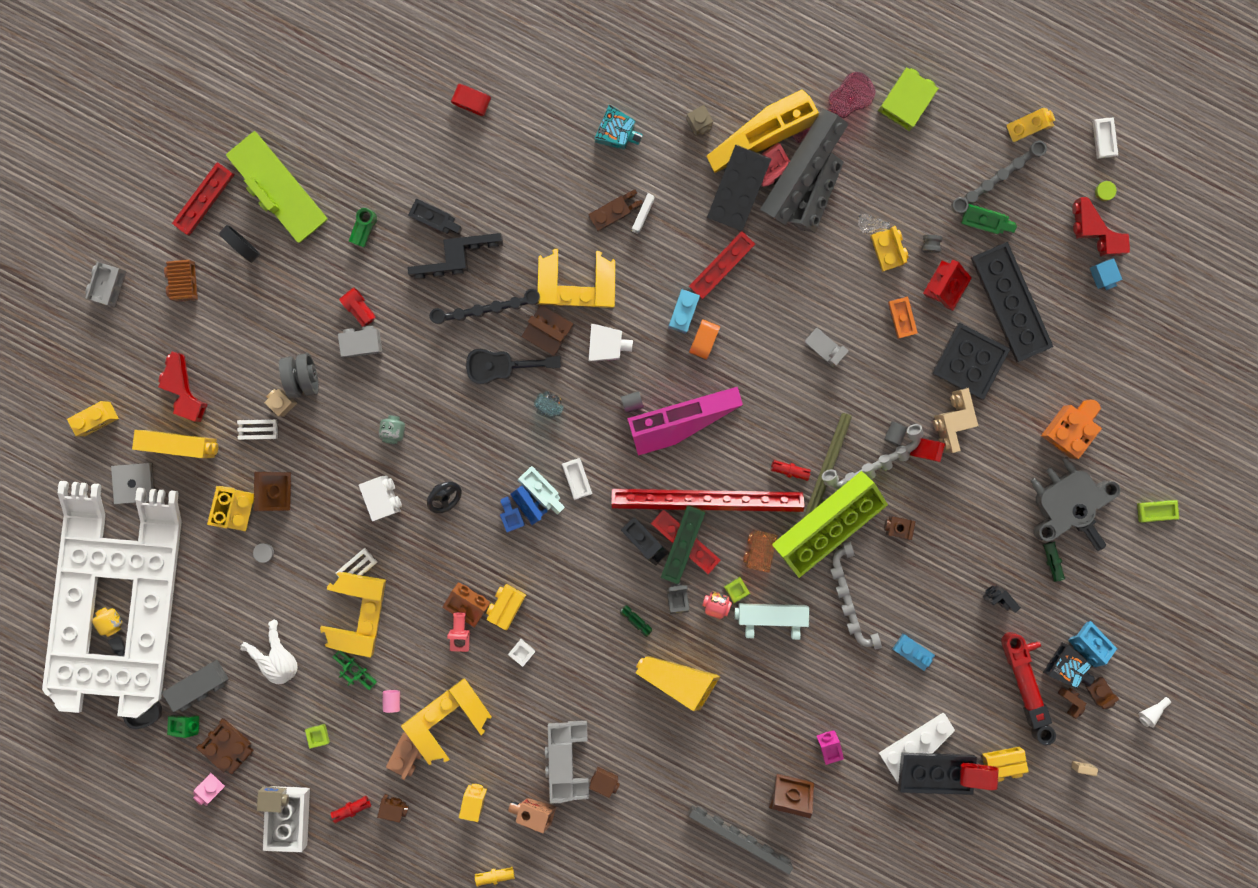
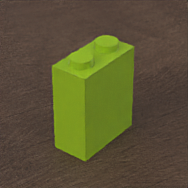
(908, 98)

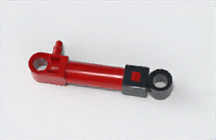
(1035, 710)

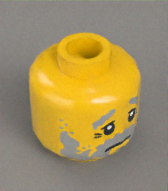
(107, 621)

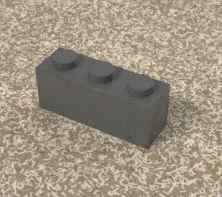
(195, 686)

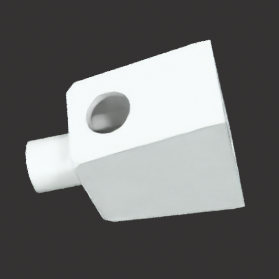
(607, 344)

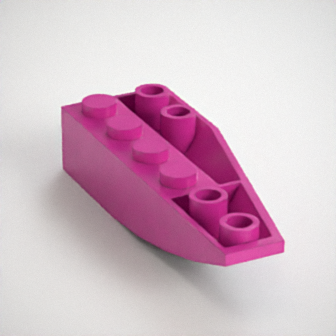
(677, 422)

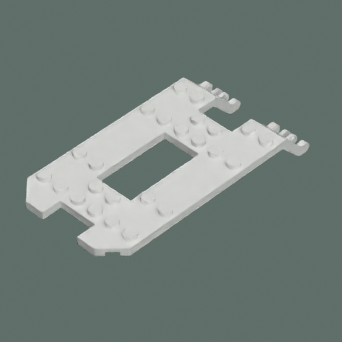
(83, 559)

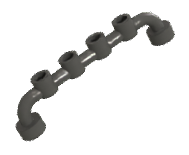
(961, 204)

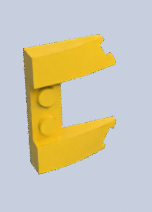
(599, 296)
(372, 593)
(458, 695)

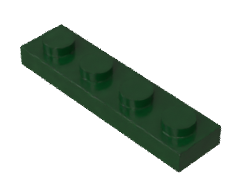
(683, 544)

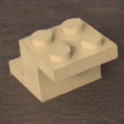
(960, 419)

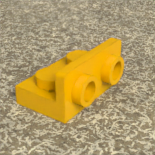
(889, 249)

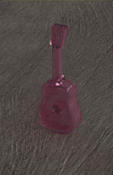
(853, 94)

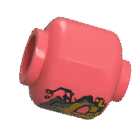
(717, 605)

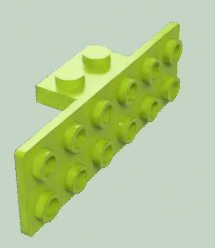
(276, 187)

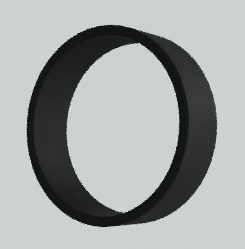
(239, 243)

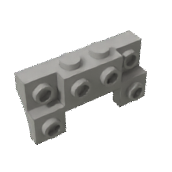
(560, 755)

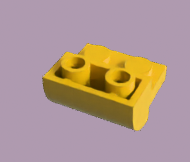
(230, 508)

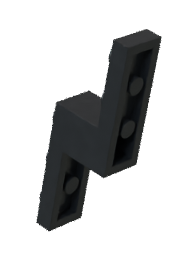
(455, 255)

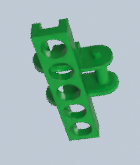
(356, 675)

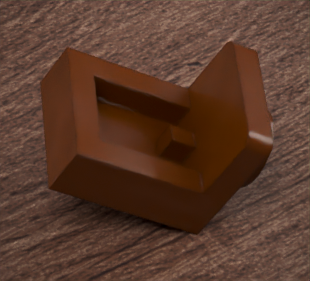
(1078, 705)

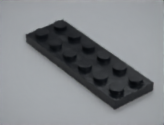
(1012, 302)

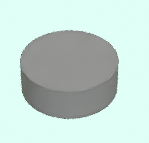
(263, 552)

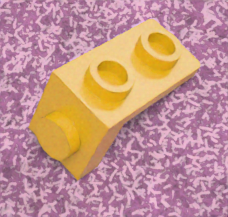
(1031, 124)

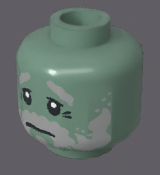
(391, 430)

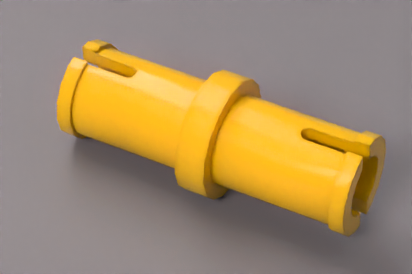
(494, 876)

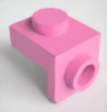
(207, 790)

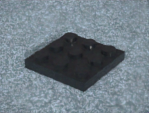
(970, 361)

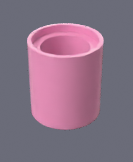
(391, 701)

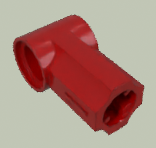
(355, 304)

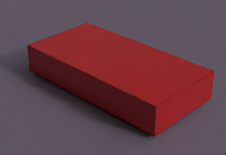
(929, 450)

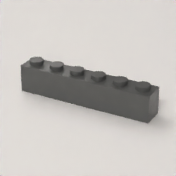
(804, 166)

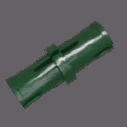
(1054, 561)

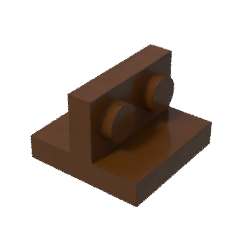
(547, 330)
(272, 491)
(792, 796)

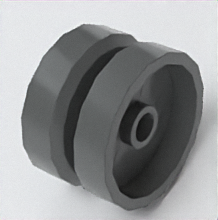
(298, 376)

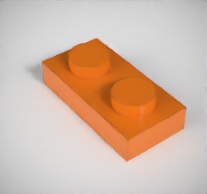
(902, 317)

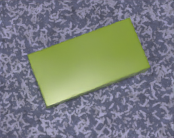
(1158, 511)

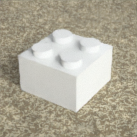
(380, 497)

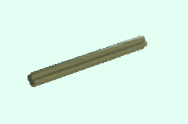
(829, 461)

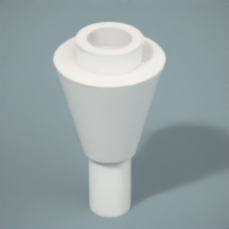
(1151, 715)

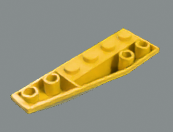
(768, 127)

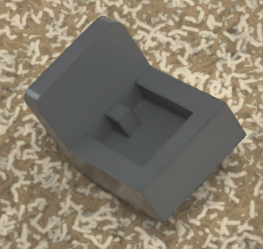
(677, 599)

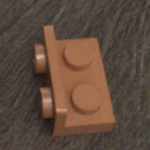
(404, 757)

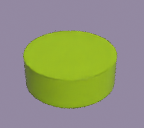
(1105, 191)

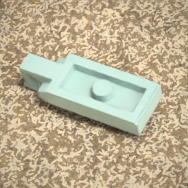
(541, 490)

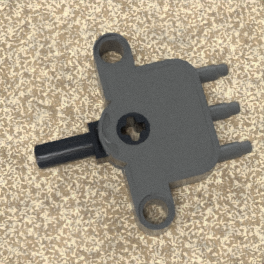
(1061, 498)

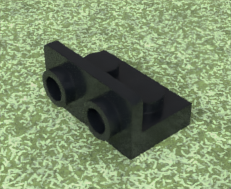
(1002, 597)

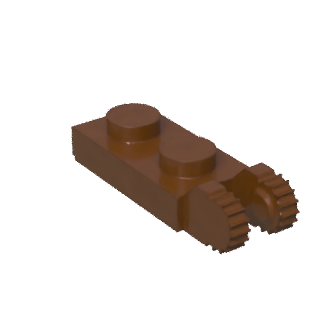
(614, 211)

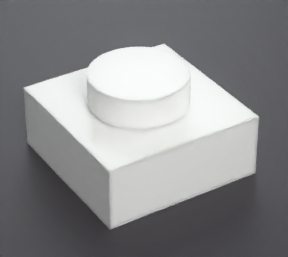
(521, 652)

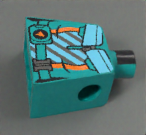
(617, 129)

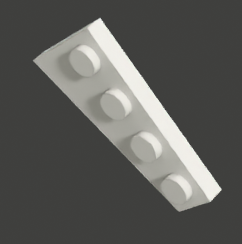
(922, 740)

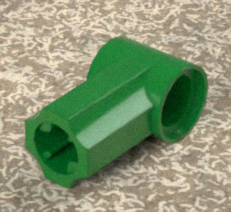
(361, 229)

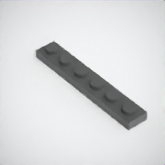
(747, 842)

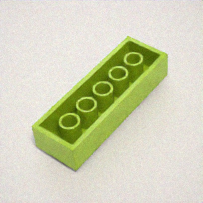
(830, 524)

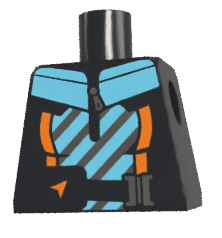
(1069, 667)

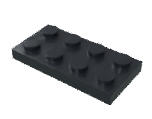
(739, 187)
(933, 773)

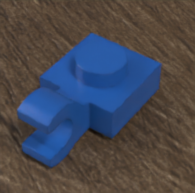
(511, 517)

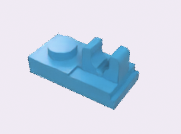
(913, 652)

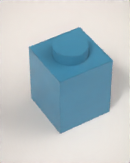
(1106, 274)

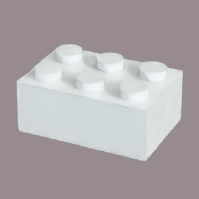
(288, 829)

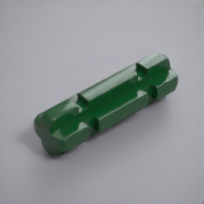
(635, 620)

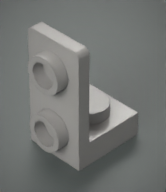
(825, 347)

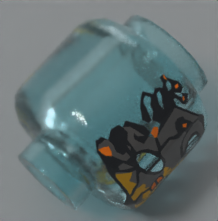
(548, 405)

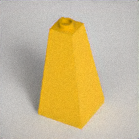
(681, 682)

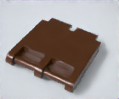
(226, 747)

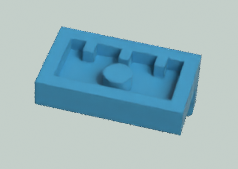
(1093, 645)

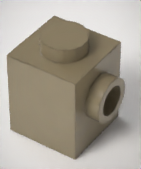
(699, 120)

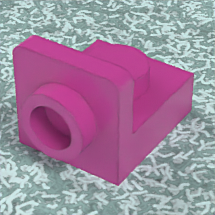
(830, 747)

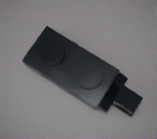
(433, 217)

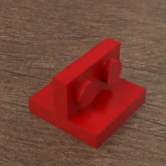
(948, 284)

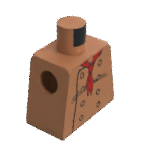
(533, 814)

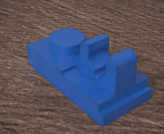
(528, 507)

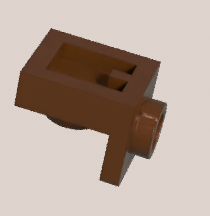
(1102, 694)

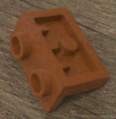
(468, 602)

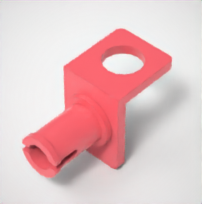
(459, 632)

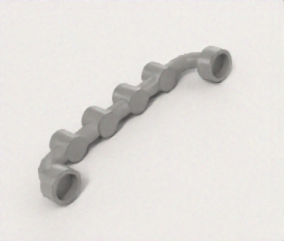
(885, 461)
(848, 608)

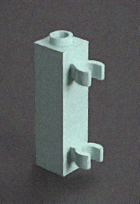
(772, 615)

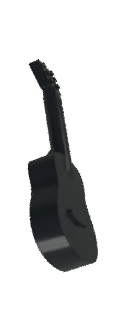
(488, 366)
(151, 714)

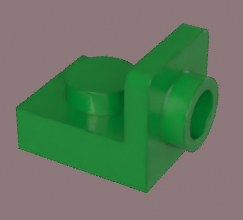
(183, 726)

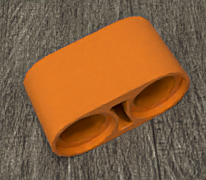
(704, 339)

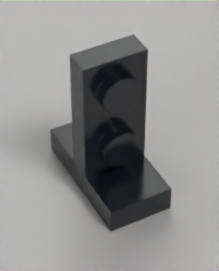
(644, 541)

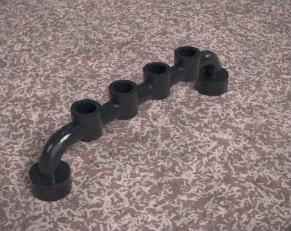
(530, 297)

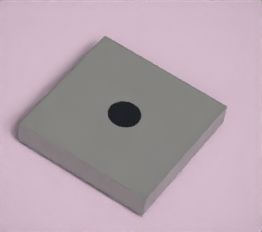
(129, 478)

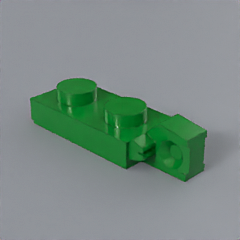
(987, 220)

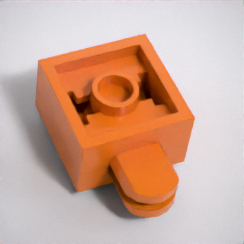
(1074, 428)

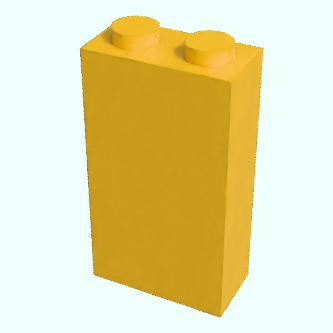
(174, 444)

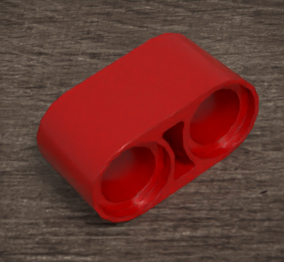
(470, 99)
(979, 776)

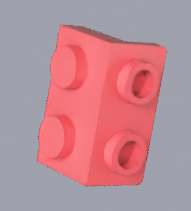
(777, 165)

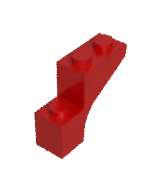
(1090, 225)
(176, 381)

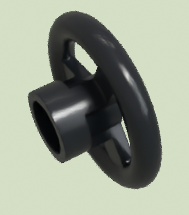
(442, 494)

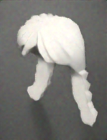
(280, 664)

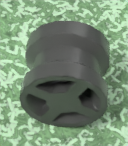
(932, 243)

